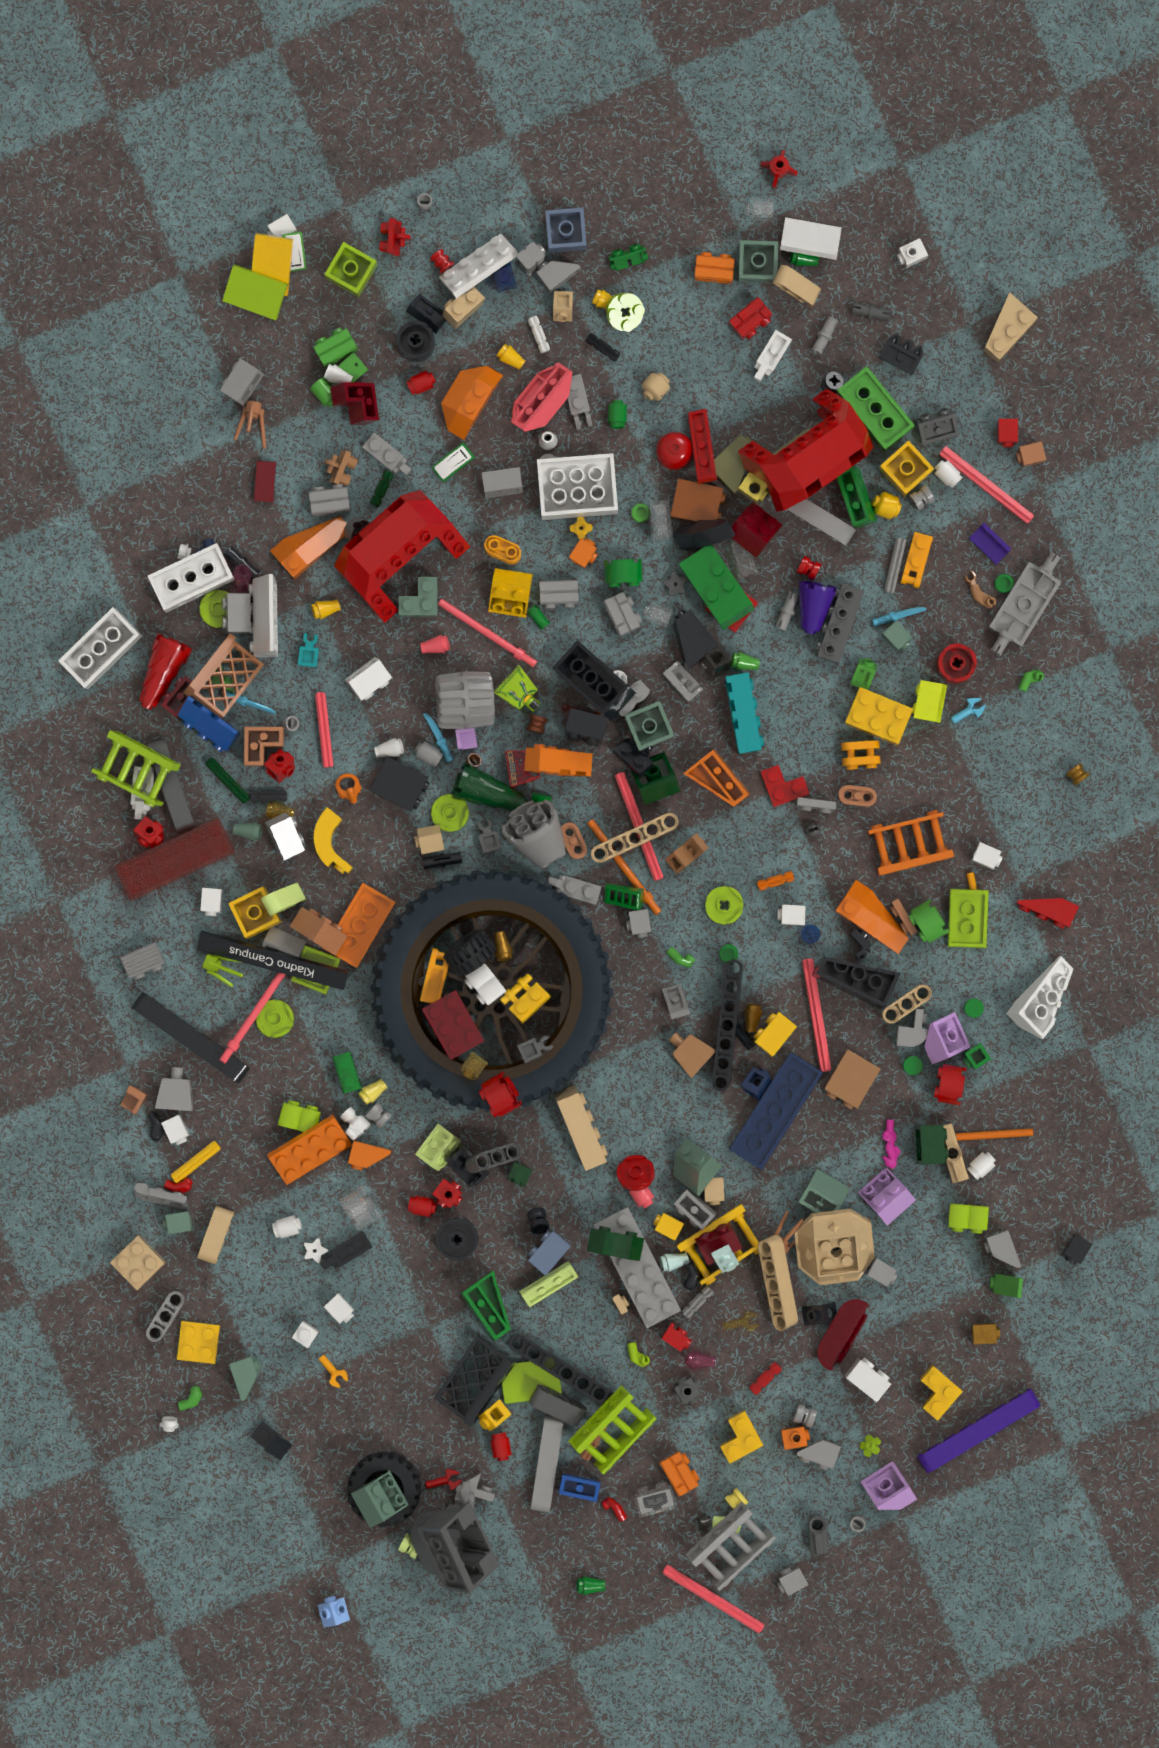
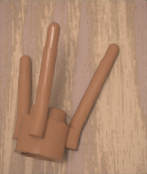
(252, 411)
(785, 1240)

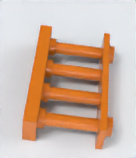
(923, 856)

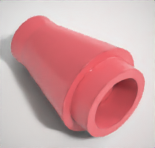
(436, 645)

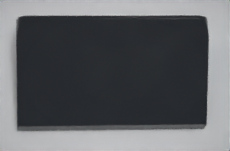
(427, 312)

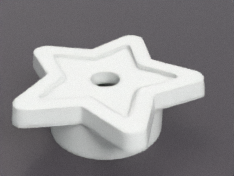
(315, 1245)

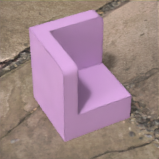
(466, 738)

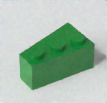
(487, 1306)

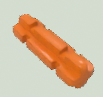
(775, 880)

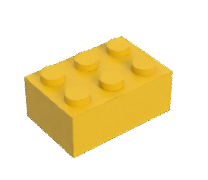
(878, 716)

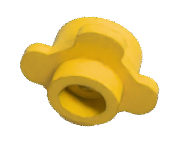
(586, 528)

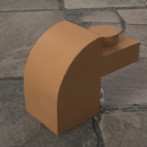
(686, 853)

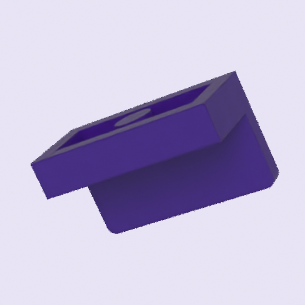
(990, 543)

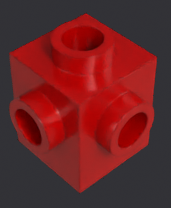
(280, 765)
(149, 833)
(447, 1186)

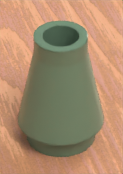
(248, 830)

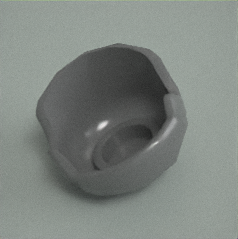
(354, 526)

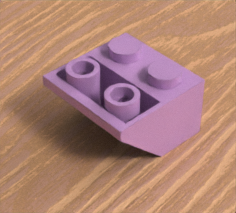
(887, 1196)

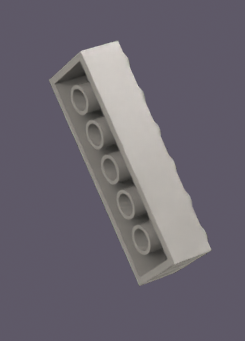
(643, 1277)

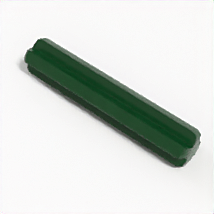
(227, 780)

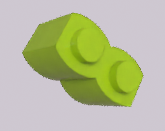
(298, 1117)
(968, 1217)

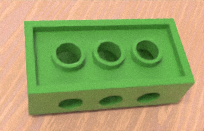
(878, 397)

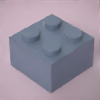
(566, 230)
(549, 1251)

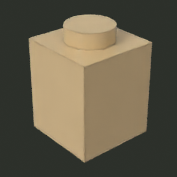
(429, 839)
(714, 1191)

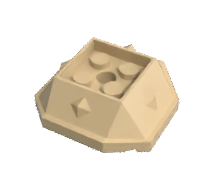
(829, 1230)

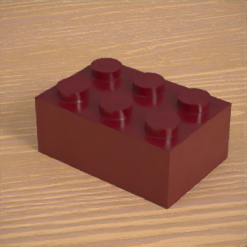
(452, 1025)

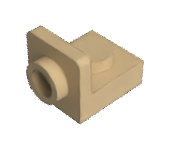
(562, 306)

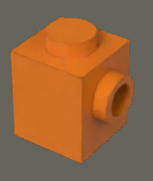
(584, 553)
(795, 1437)

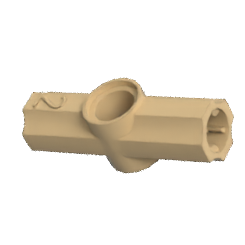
(956, 1165)

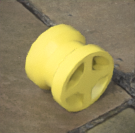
(736, 1498)

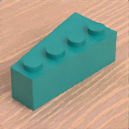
(743, 714)

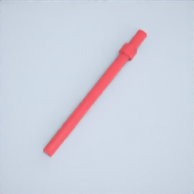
(518, 653)
(233, 1045)

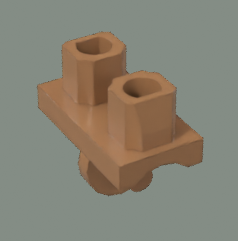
(344, 460)

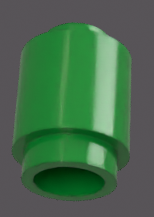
(617, 414)

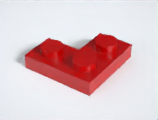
(781, 791)

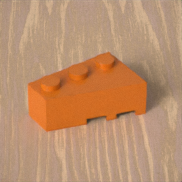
(557, 762)
(718, 778)

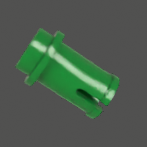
(538, 617)

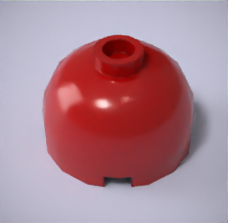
(674, 451)

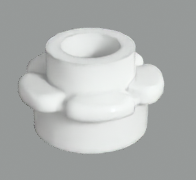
(184, 551)
(169, 1423)

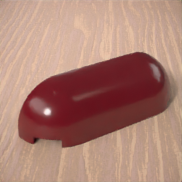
(842, 1333)

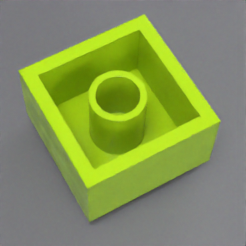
(351, 269)

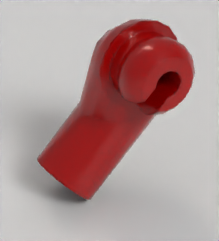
(616, 1507)

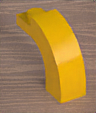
(323, 834)

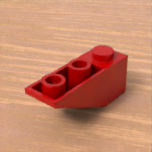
(1055, 909)

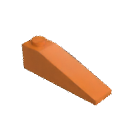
(306, 547)
(869, 914)

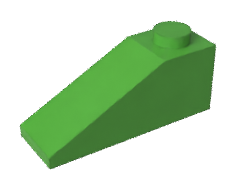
(1006, 1285)

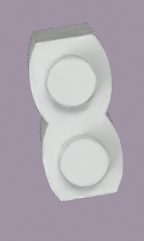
(485, 984)

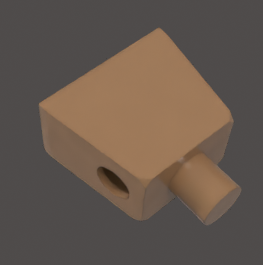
(690, 1053)

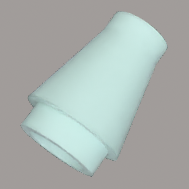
(673, 1261)

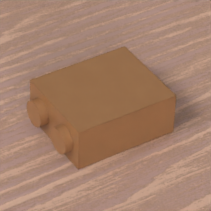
(851, 1079)

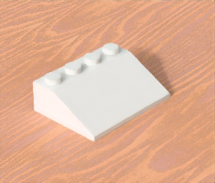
(577, 486)
(264, 616)

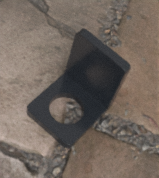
(818, 1314)

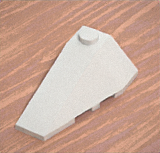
(1039, 1002)

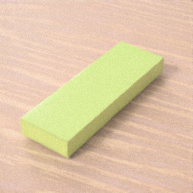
(548, 1284)

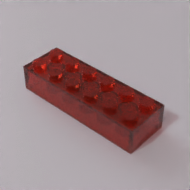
(175, 859)

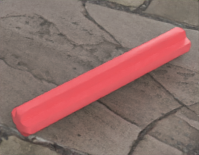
(324, 731)

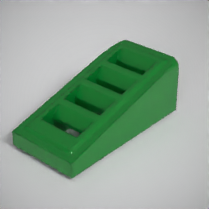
(638, 892)

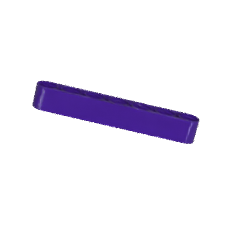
(979, 1431)

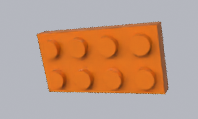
(362, 923)
(309, 1149)

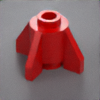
(777, 172)

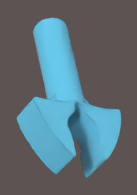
(967, 711)

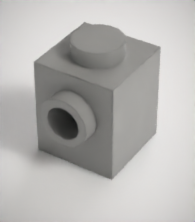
(639, 923)
(882, 1272)
(791, 1580)

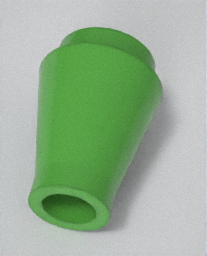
(744, 662)

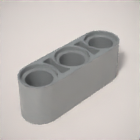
(162, 1325)

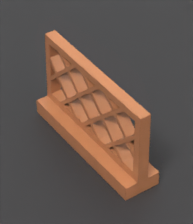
(215, 663)

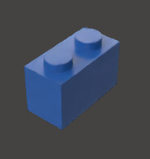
(579, 1487)

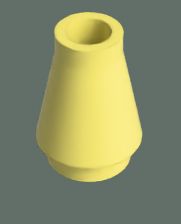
(372, 1092)

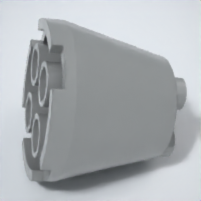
(536, 832)

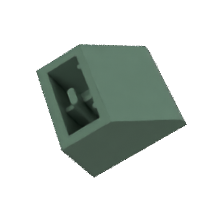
(823, 1193)
(379, 1499)

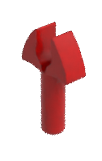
(444, 1480)

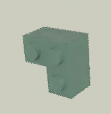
(423, 605)

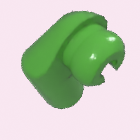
(1030, 677)
(192, 1400)

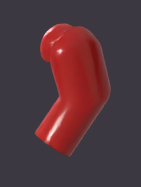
(181, 1187)

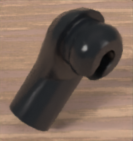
(157, 1129)
(693, 1278)

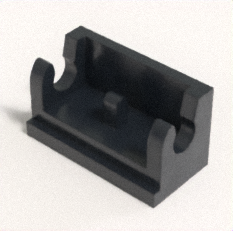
(457, 1162)

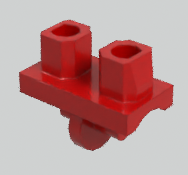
(396, 237)

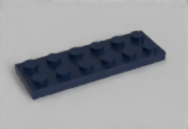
(776, 1110)

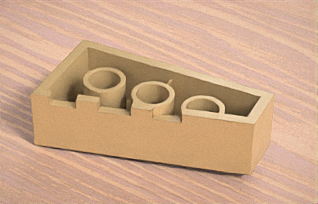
(580, 1127)

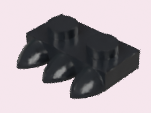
(900, 355)

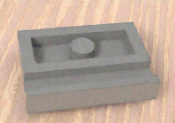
(809, 804)

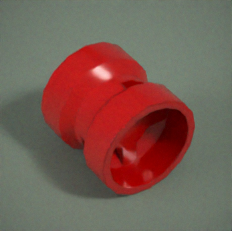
(809, 568)

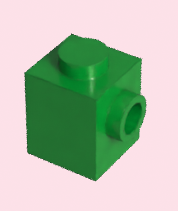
(976, 1056)

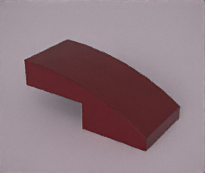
(265, 481)

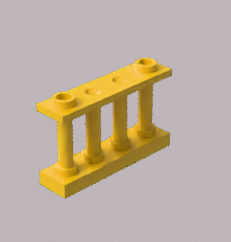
(688, 1244)

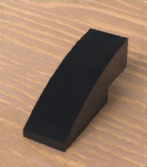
(703, 533)

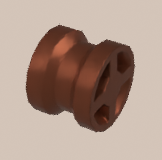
(536, 724)

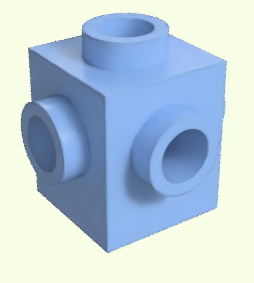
(333, 1611)

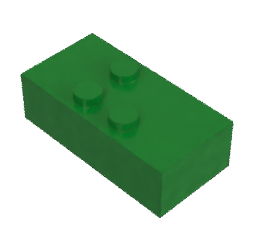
(716, 586)

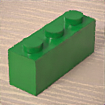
(856, 497)

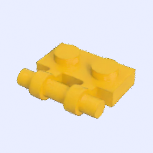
(527, 1003)

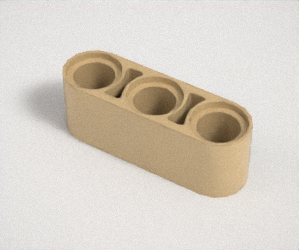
(796, 285)
(915, 1002)
(215, 1235)

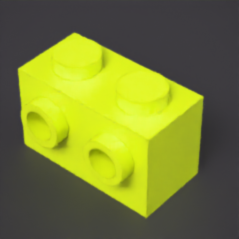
(929, 701)

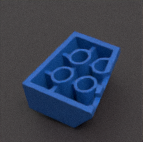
(208, 724)

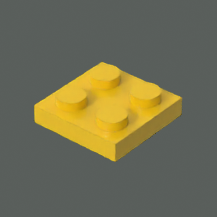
(198, 1342)

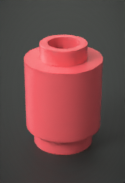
(642, 1197)

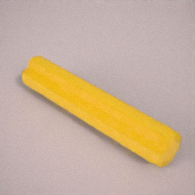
(195, 1162)

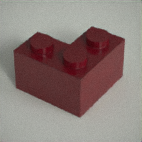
(360, 400)

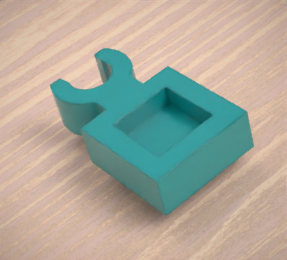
(308, 655)

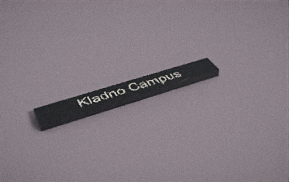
(272, 960)

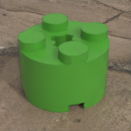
(928, 921)

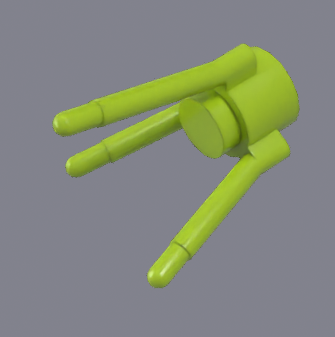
(213, 964)

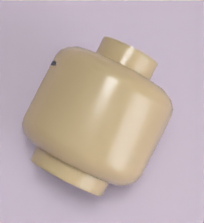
(655, 386)

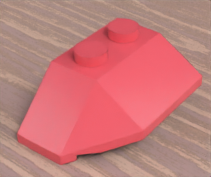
(542, 398)

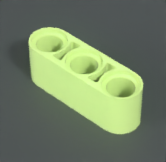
(283, 899)

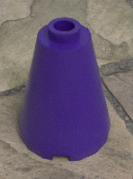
(814, 604)

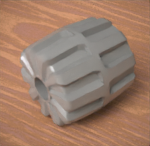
(464, 700)

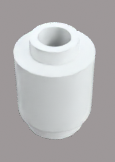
(948, 473)
(981, 1165)
(287, 1227)

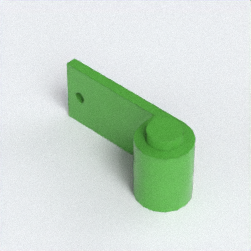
(321, 388)

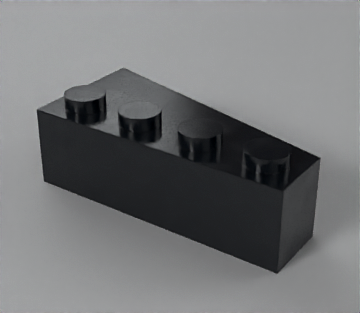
(858, 980)

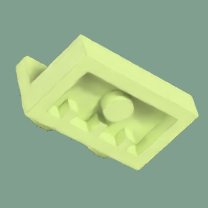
(438, 1147)

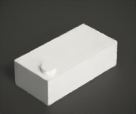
(100, 648)

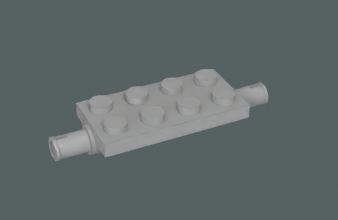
(1025, 604)

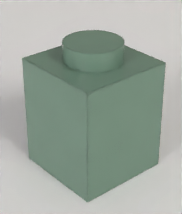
(897, 636)
(178, 1222)

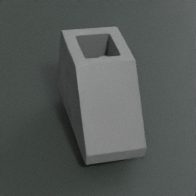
(821, 1452)

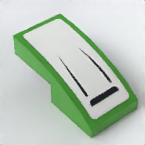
(298, 255)

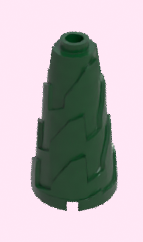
(483, 789)

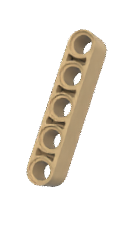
(644, 838)
(777, 1282)

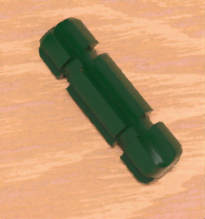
(381, 488)

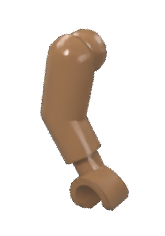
(979, 596)

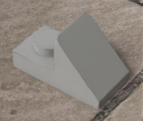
(675, 1001)
(483, 1492)

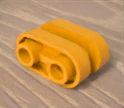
(502, 550)
(853, 762)

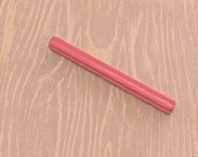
(986, 485)
(637, 821)
(816, 1015)
(713, 1599)

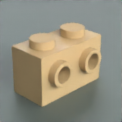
(463, 307)

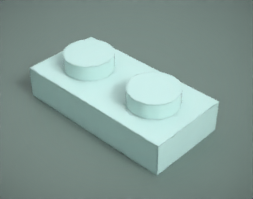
(725, 1259)

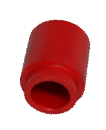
(421, 382)
(422, 1206)
(500, 1446)

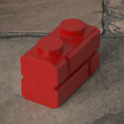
(750, 319)

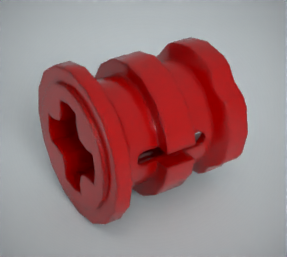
(441, 261)

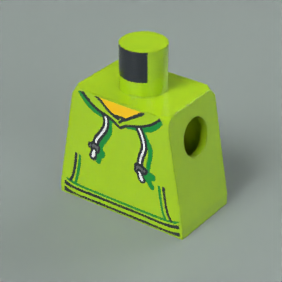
(518, 690)

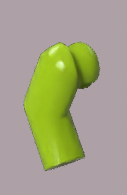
(637, 1357)

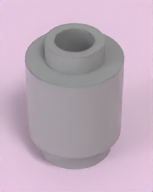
(428, 754)

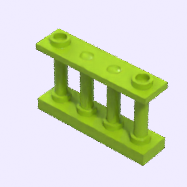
(150, 757)
(600, 1420)

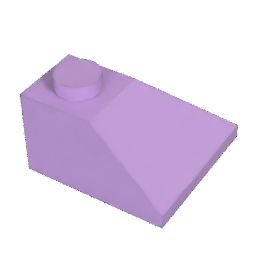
(945, 1039)
(888, 1488)

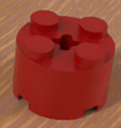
(951, 673)
(950, 1085)
(500, 1095)

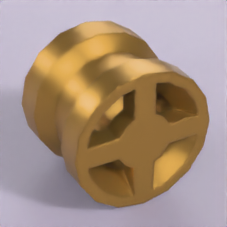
(1077, 774)

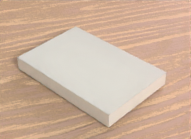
(810, 238)

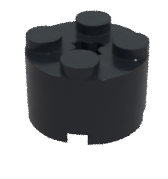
(408, 333)

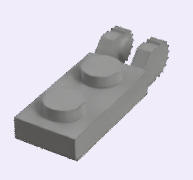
(578, 401)
(160, 1196)

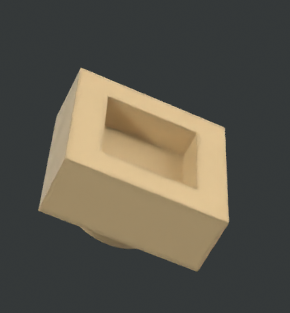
(621, 1303)

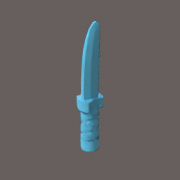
(894, 616)
(243, 701)
(440, 740)

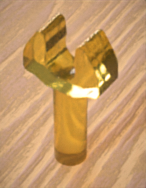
(741, 1322)

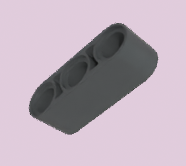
(486, 1159)
(557, 1405)

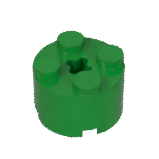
(623, 571)

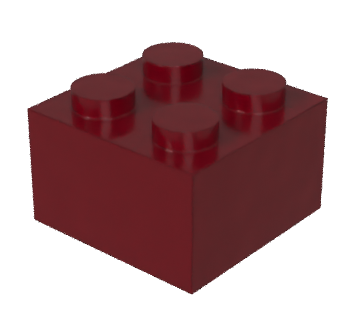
(755, 529)

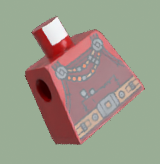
(516, 766)

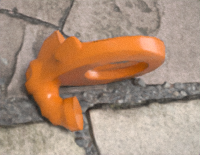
(351, 793)

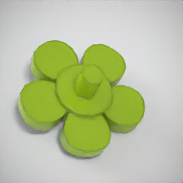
(870, 1445)

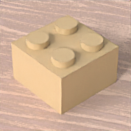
(138, 1262)

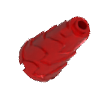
(165, 662)

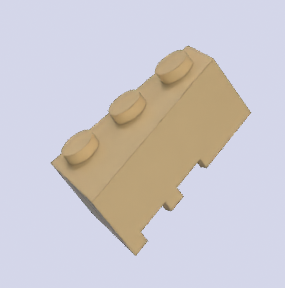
(1009, 328)

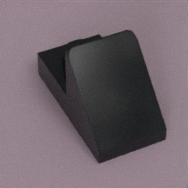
(271, 1440)

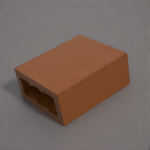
(697, 502)

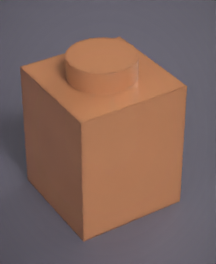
(1031, 454)

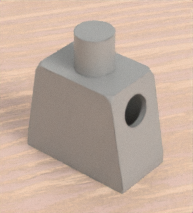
(175, 1092)

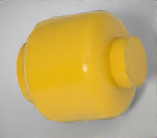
(886, 505)

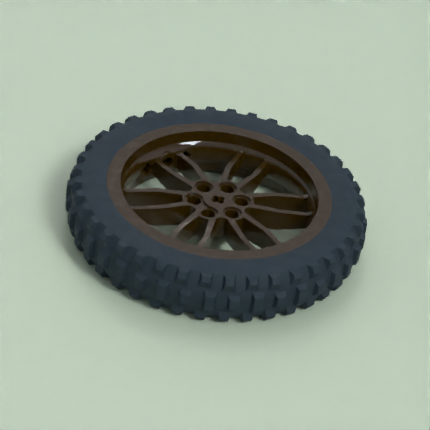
(402, 971)

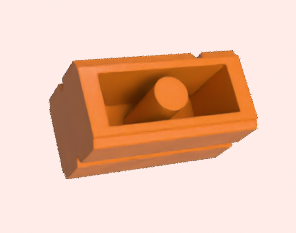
(714, 269)
(679, 1473)

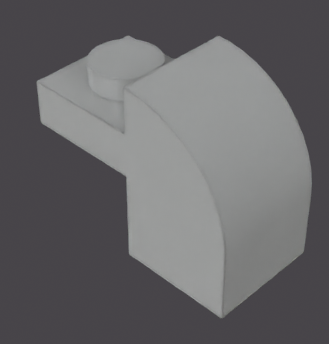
(913, 1036)

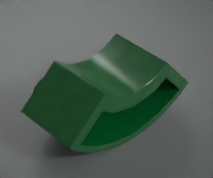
(615, 1244)

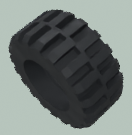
(387, 1462)

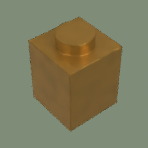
(985, 1333)

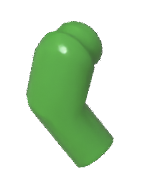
(679, 959)

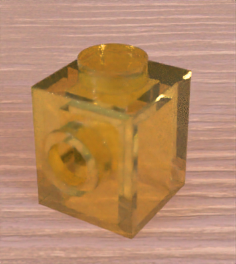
(473, 1066)

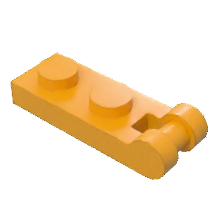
(916, 559)
(434, 978)

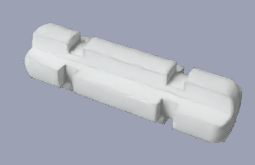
(538, 334)

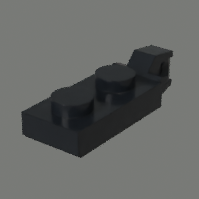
(347, 1251)

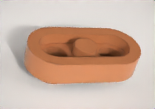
(857, 794)
(574, 840)

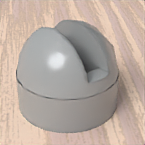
(424, 198)
(290, 725)
(855, 1526)

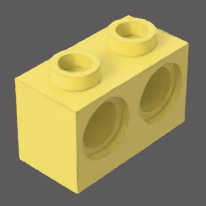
(751, 480)

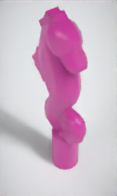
(891, 1150)

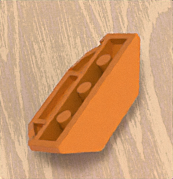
(468, 398)

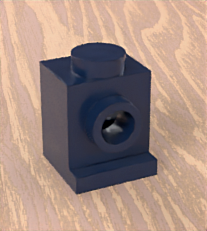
(749, 1083)

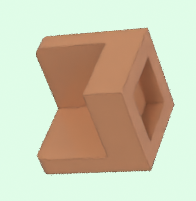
(133, 1099)

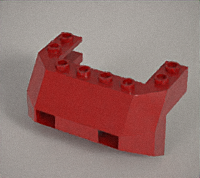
(813, 457)
(392, 542)

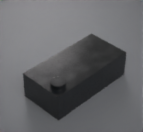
(594, 680)

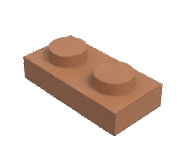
(898, 910)

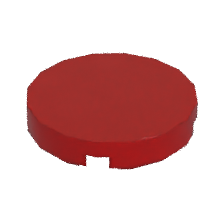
(635, 1173)

